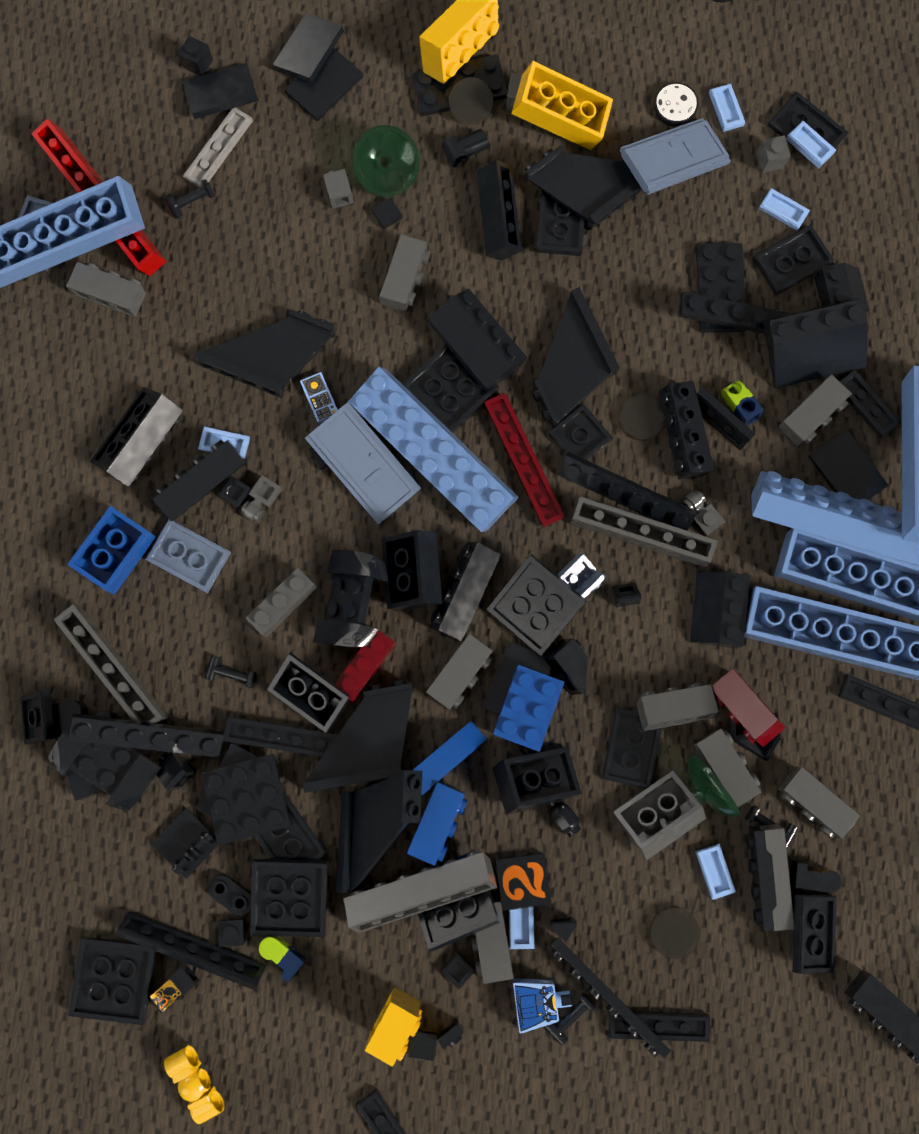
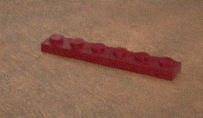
(524, 460)

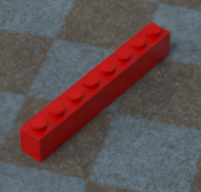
(83, 176)

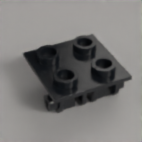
(185, 843)

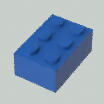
(111, 550)
(528, 708)
(437, 824)

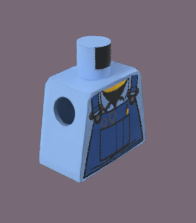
(538, 1003)

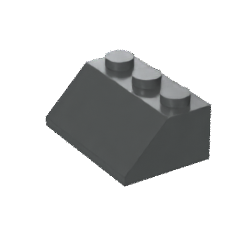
(660, 815)

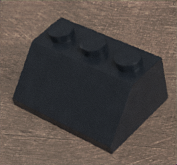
(720, 609)
(309, 693)

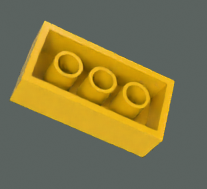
(457, 36)
(562, 106)

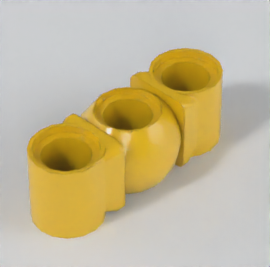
(194, 1084)

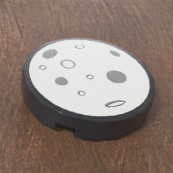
(675, 104)

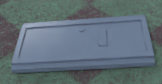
(675, 156)
(363, 463)

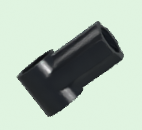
(460, 149)

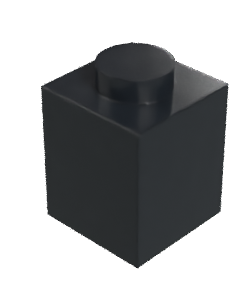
(195, 56)

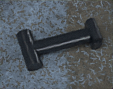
(175, 205)
(215, 669)
(754, 815)
(558, 1030)

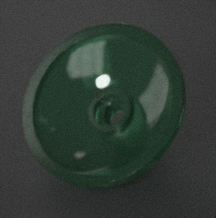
(399, 153)
(709, 788)

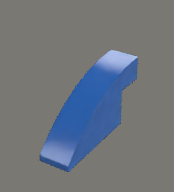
(449, 755)

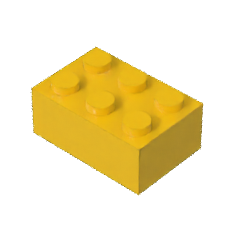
(394, 1026)

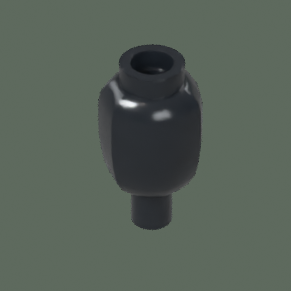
(564, 818)

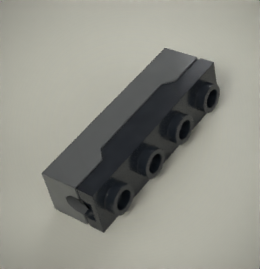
(770, 877)

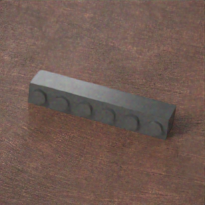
(643, 532)
(109, 666)
(419, 892)

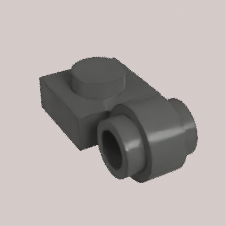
(264, 493)
(707, 518)

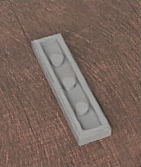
(218, 147)

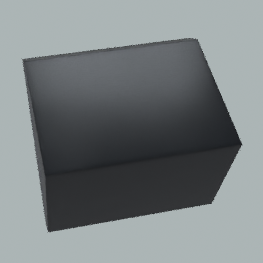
(626, 595)
(563, 927)

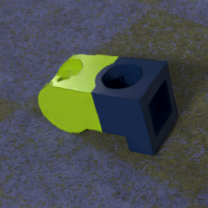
(742, 402)
(283, 954)

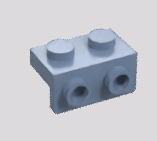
(581, 575)

